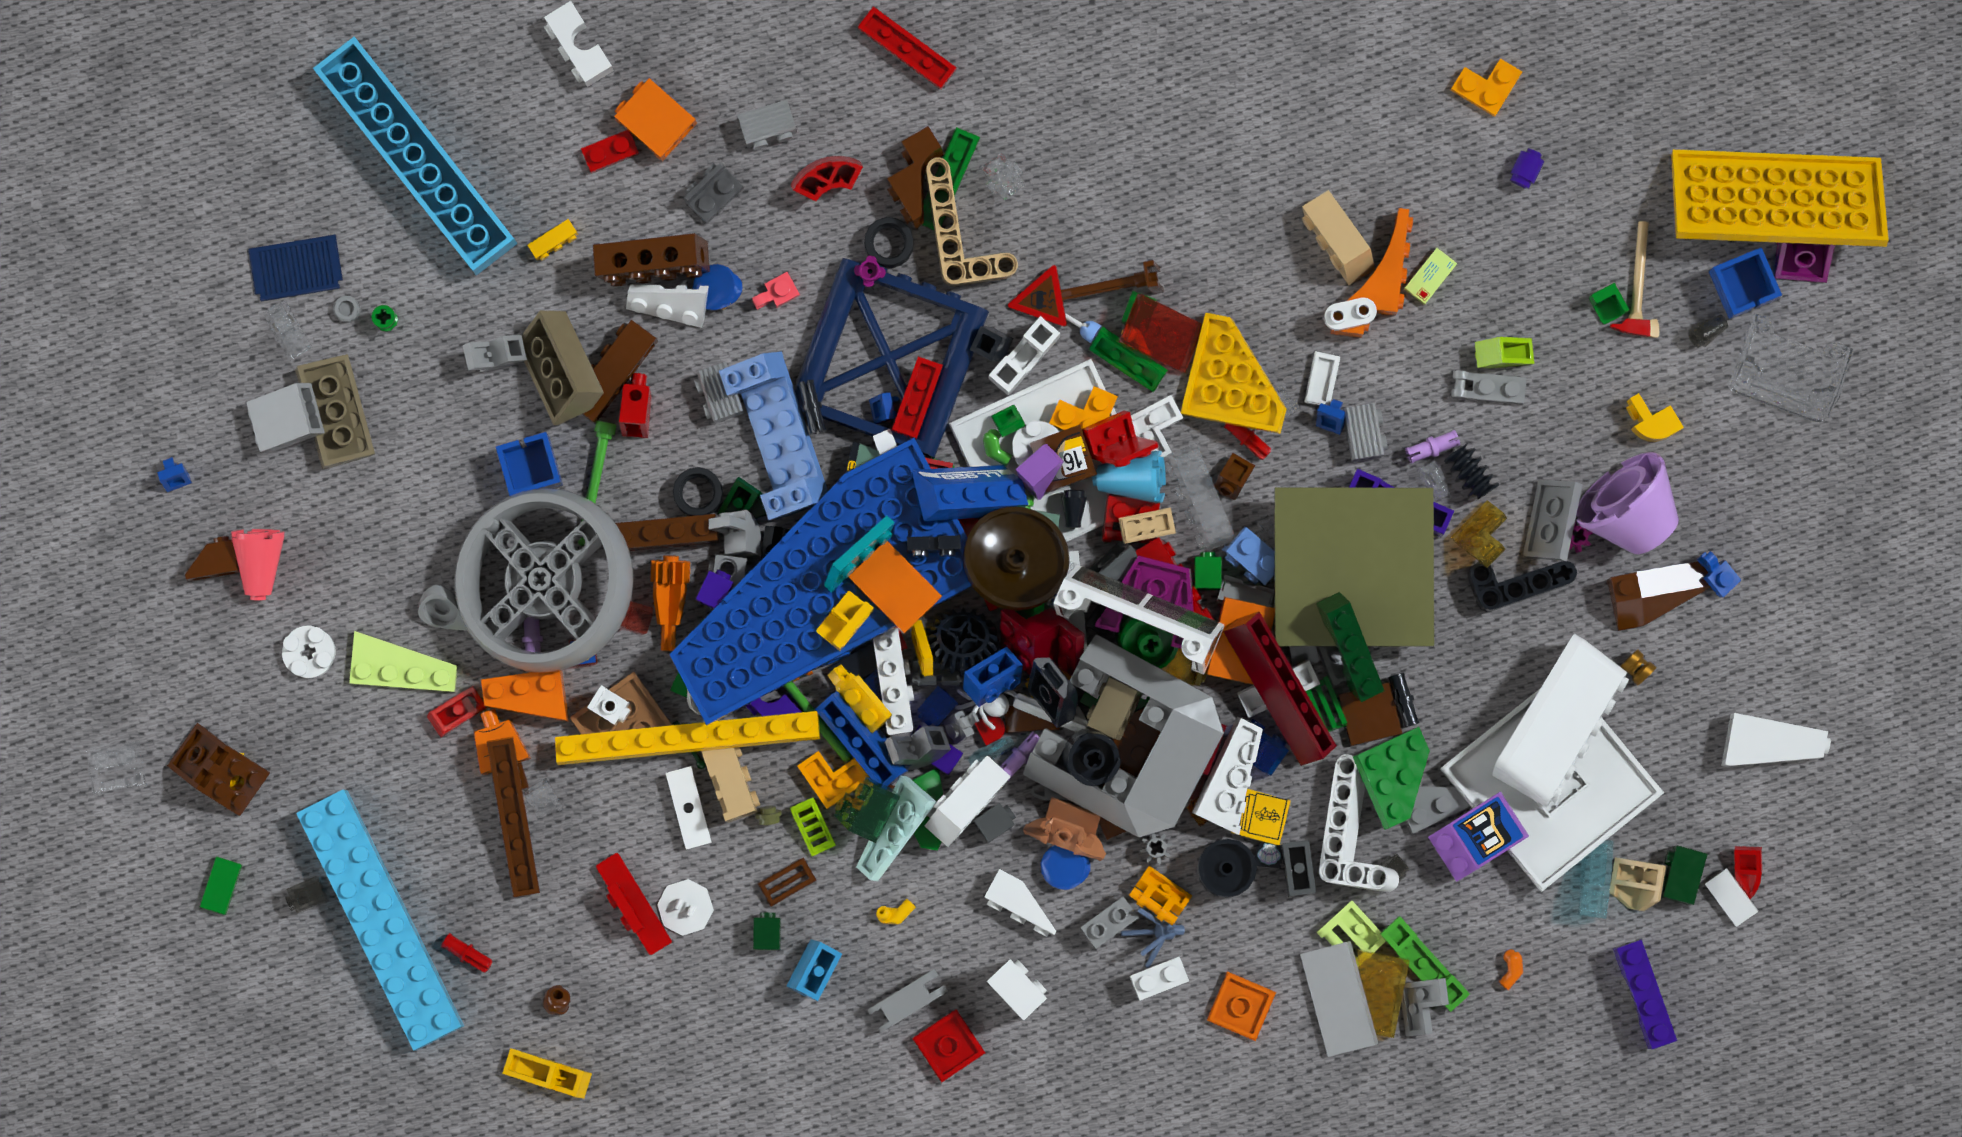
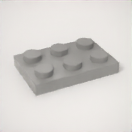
(1552, 520)

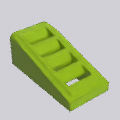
(821, 823)

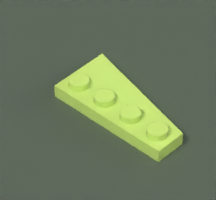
(390, 665)

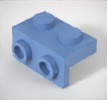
(1252, 556)

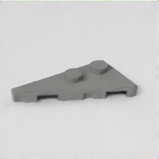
(1435, 805)

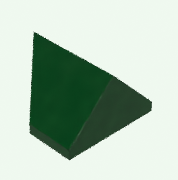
(743, 497)

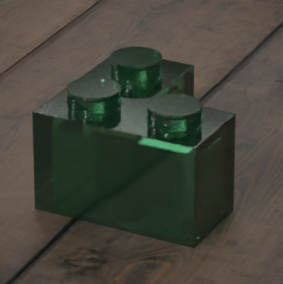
(867, 810)

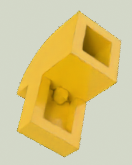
(1652, 427)

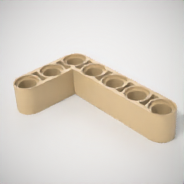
(953, 235)

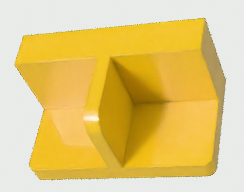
(844, 620)

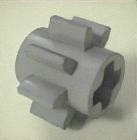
(1148, 849)

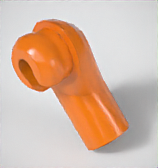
(1515, 968)

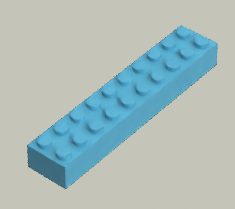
(415, 156)
(380, 919)

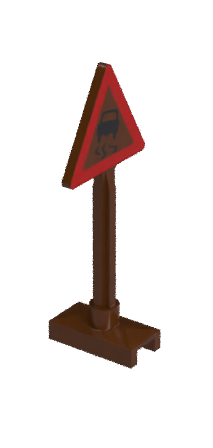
(1047, 298)

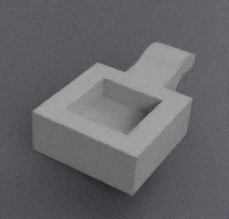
(959, 726)

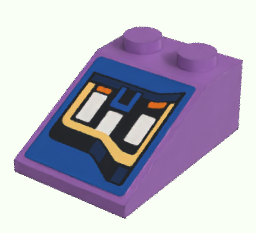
(1478, 836)

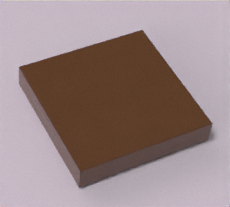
(1372, 718)

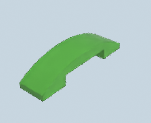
(1422, 961)

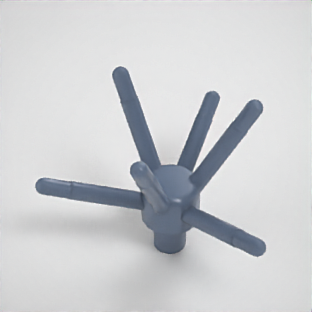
(1162, 931)

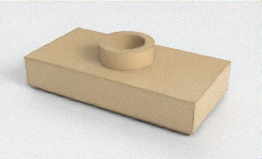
(1147, 525)

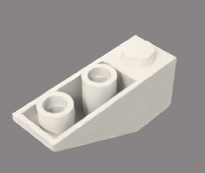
(1015, 897)

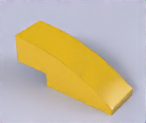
(547, 1073)

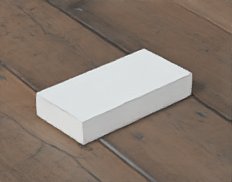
(1322, 379)
(1731, 897)

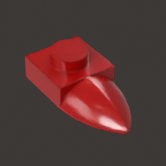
(1748, 868)

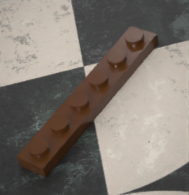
(513, 816)

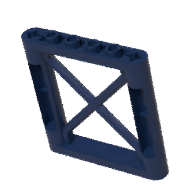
(850, 287)

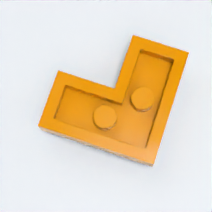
(1488, 93)
(1096, 409)
(831, 785)

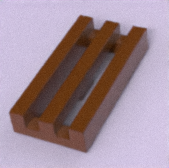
(767, 893)

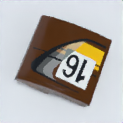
(1073, 450)

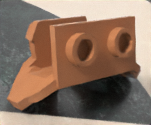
(1068, 828)

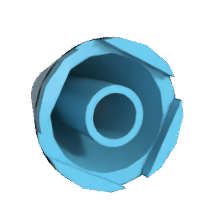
(1136, 480)

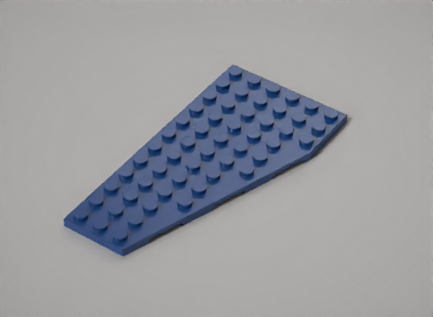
(770, 619)

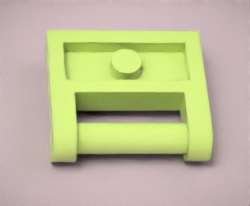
(1356, 926)

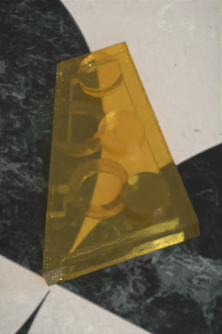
(1383, 985)

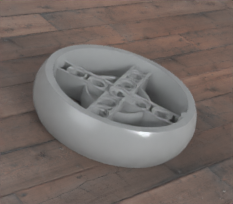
(496, 528)

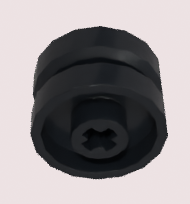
(1222, 883)

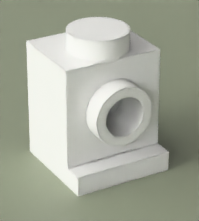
(600, 700)

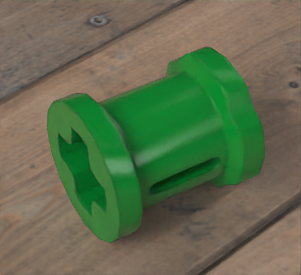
(379, 312)

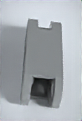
(908, 1000)

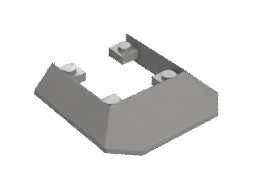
(1175, 764)

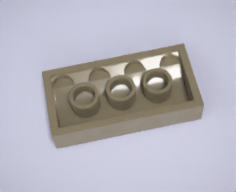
(340, 411)

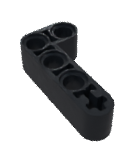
(1524, 581)

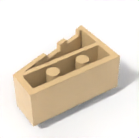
(1338, 237)
(731, 783)

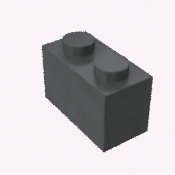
(1298, 868)

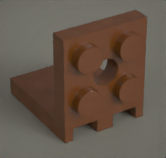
(215, 769)

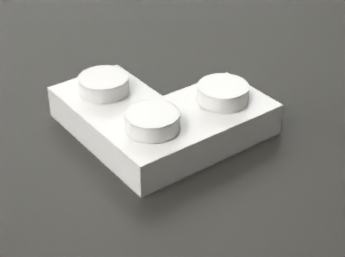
(1155, 418)

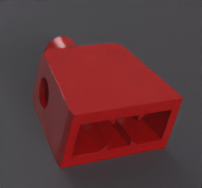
(635, 407)

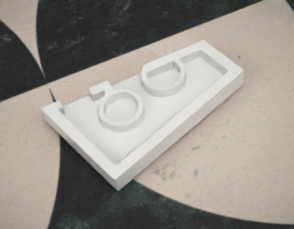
(676, 304)

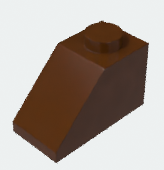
(214, 561)

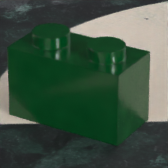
(1683, 874)

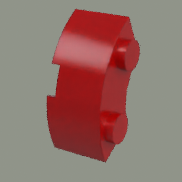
(825, 175)

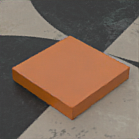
(1241, 1006)

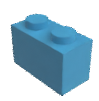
(814, 970)

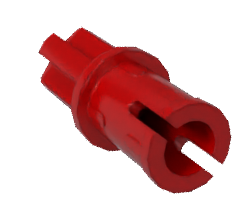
(1250, 440)
(466, 953)

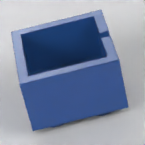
(1745, 283)
(529, 466)

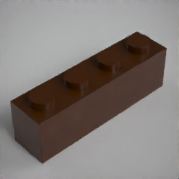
(619, 363)
(668, 532)

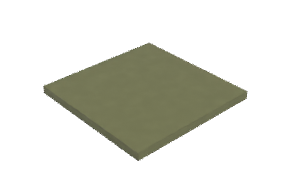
(1357, 543)

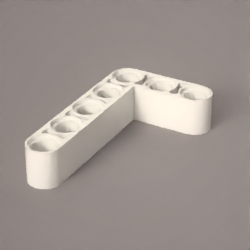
(1348, 835)

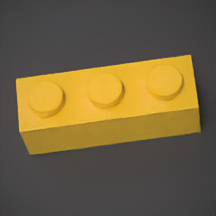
(553, 240)

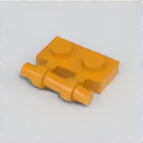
(1163, 891)

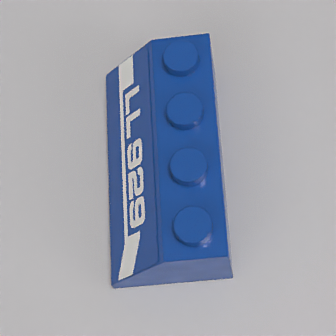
(967, 491)

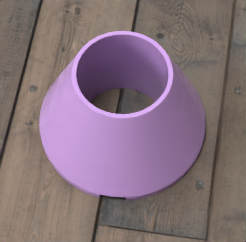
(1631, 505)

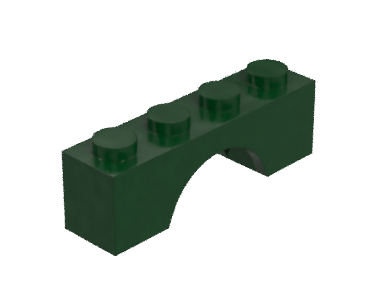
(1357, 661)

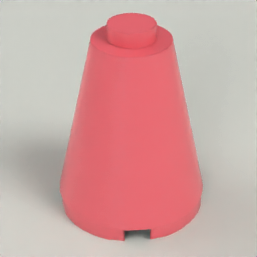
(258, 559)

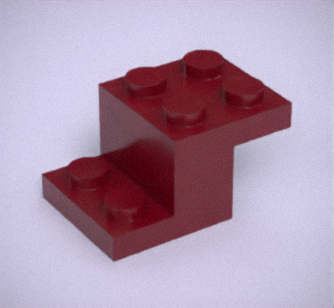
(1042, 637)

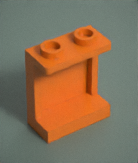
(655, 118)

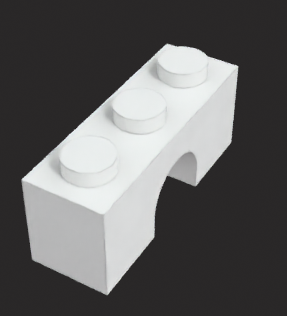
(565, 25)
(1025, 356)

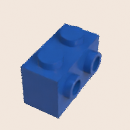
(992, 677)

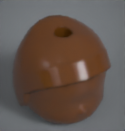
(556, 1000)

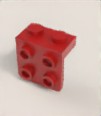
(1115, 440)

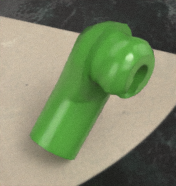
(993, 449)

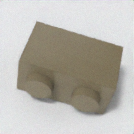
(1113, 708)

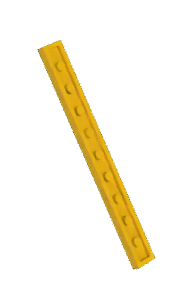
(687, 738)

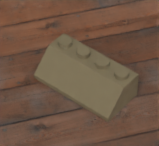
(560, 367)

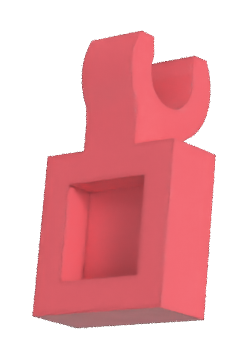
(779, 290)

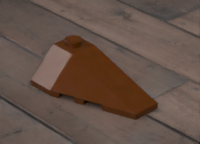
(1651, 593)

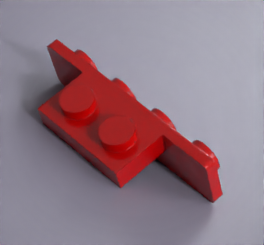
(633, 904)

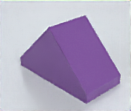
(1039, 470)

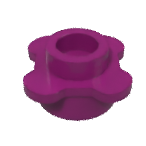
(870, 263)

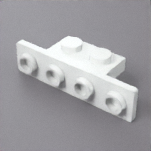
(893, 681)

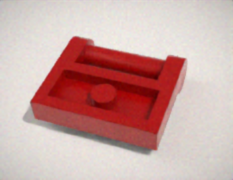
(1121, 506)

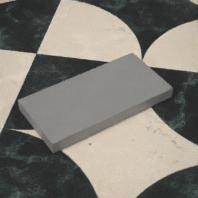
(1339, 999)

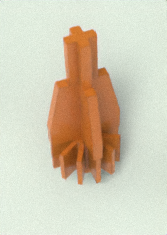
(669, 595)

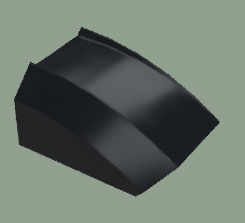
(1053, 691)

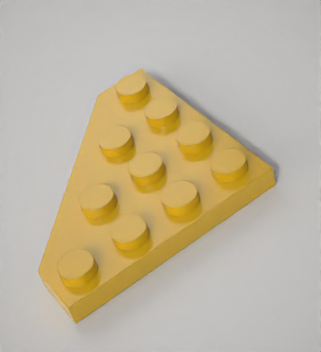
(1229, 381)

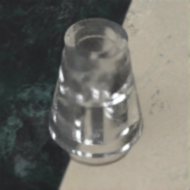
(1433, 477)

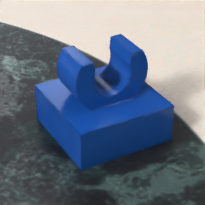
(882, 408)
(1331, 417)
(174, 475)

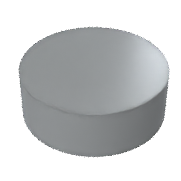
(346, 309)

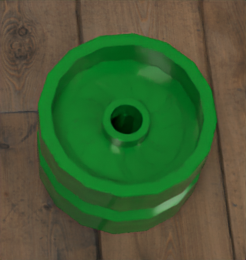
(1146, 641)

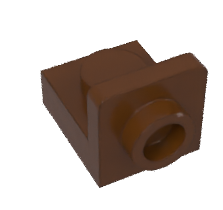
(1233, 476)

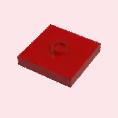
(948, 1045)

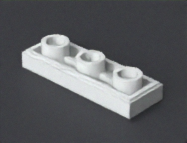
(685, 791)

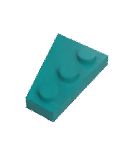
(858, 552)

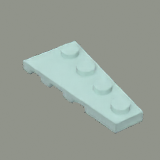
(904, 820)

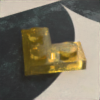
(1476, 533)

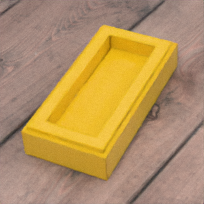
(922, 648)

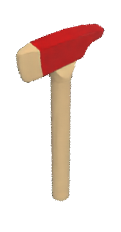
(1634, 323)

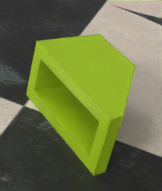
(1504, 352)

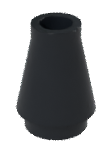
(1073, 507)

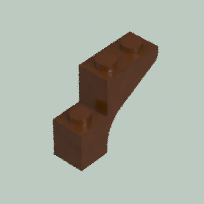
(907, 184)

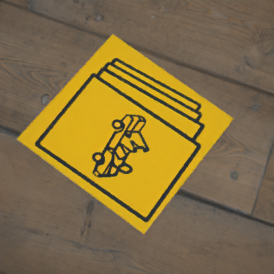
(1264, 817)

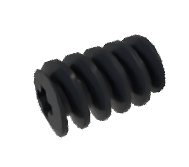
(1471, 472)

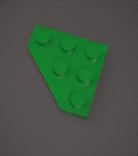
(1394, 775)

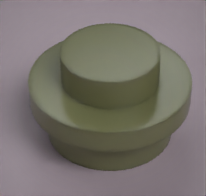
(768, 815)

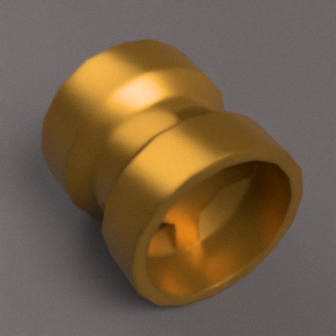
(1633, 662)

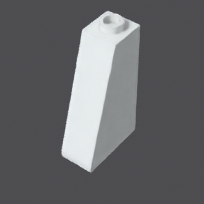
(1765, 741)

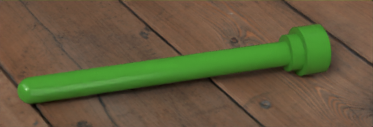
(604, 433)
(824, 729)

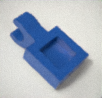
(1720, 575)

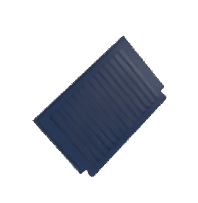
(295, 268)

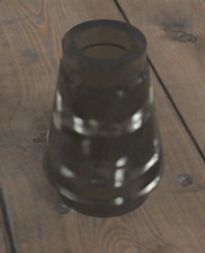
(1706, 331)

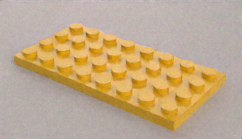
(1779, 198)

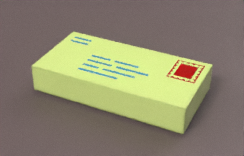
(1430, 276)

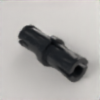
(811, 407)
(1403, 700)

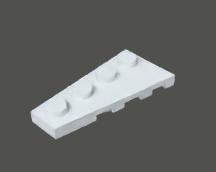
(1226, 787)

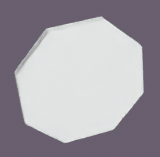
(685, 907)

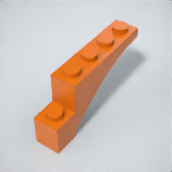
(1386, 280)

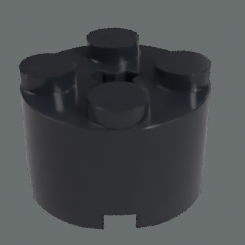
(1089, 771)

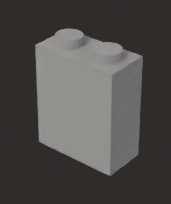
(285, 417)

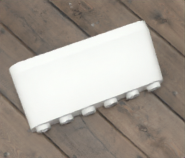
(1560, 722)

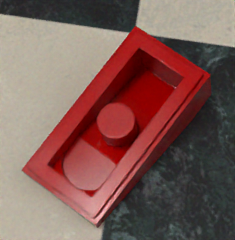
(455, 711)

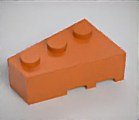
(528, 693)

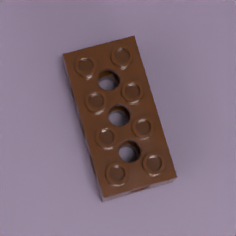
(651, 259)

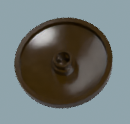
(1016, 558)

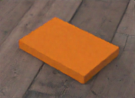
(895, 586)
(1224, 660)

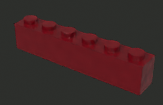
(1280, 688)

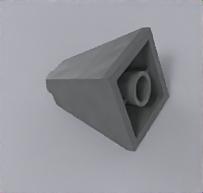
(1116, 562)

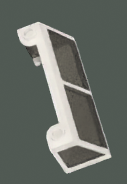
(1198, 631)

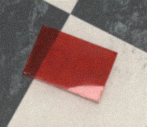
(1161, 333)

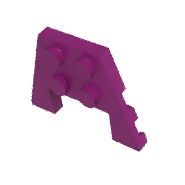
(1160, 580)

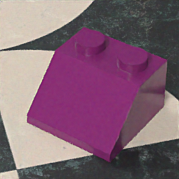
(1803, 261)

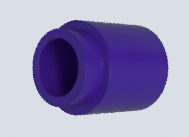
(1526, 168)

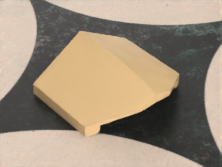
(1637, 883)

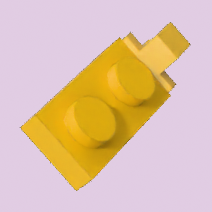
(860, 698)

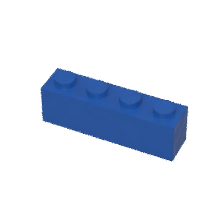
(866, 747)

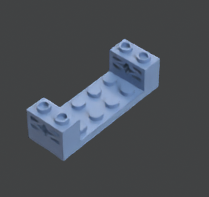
(779, 433)

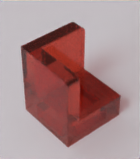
(638, 618)

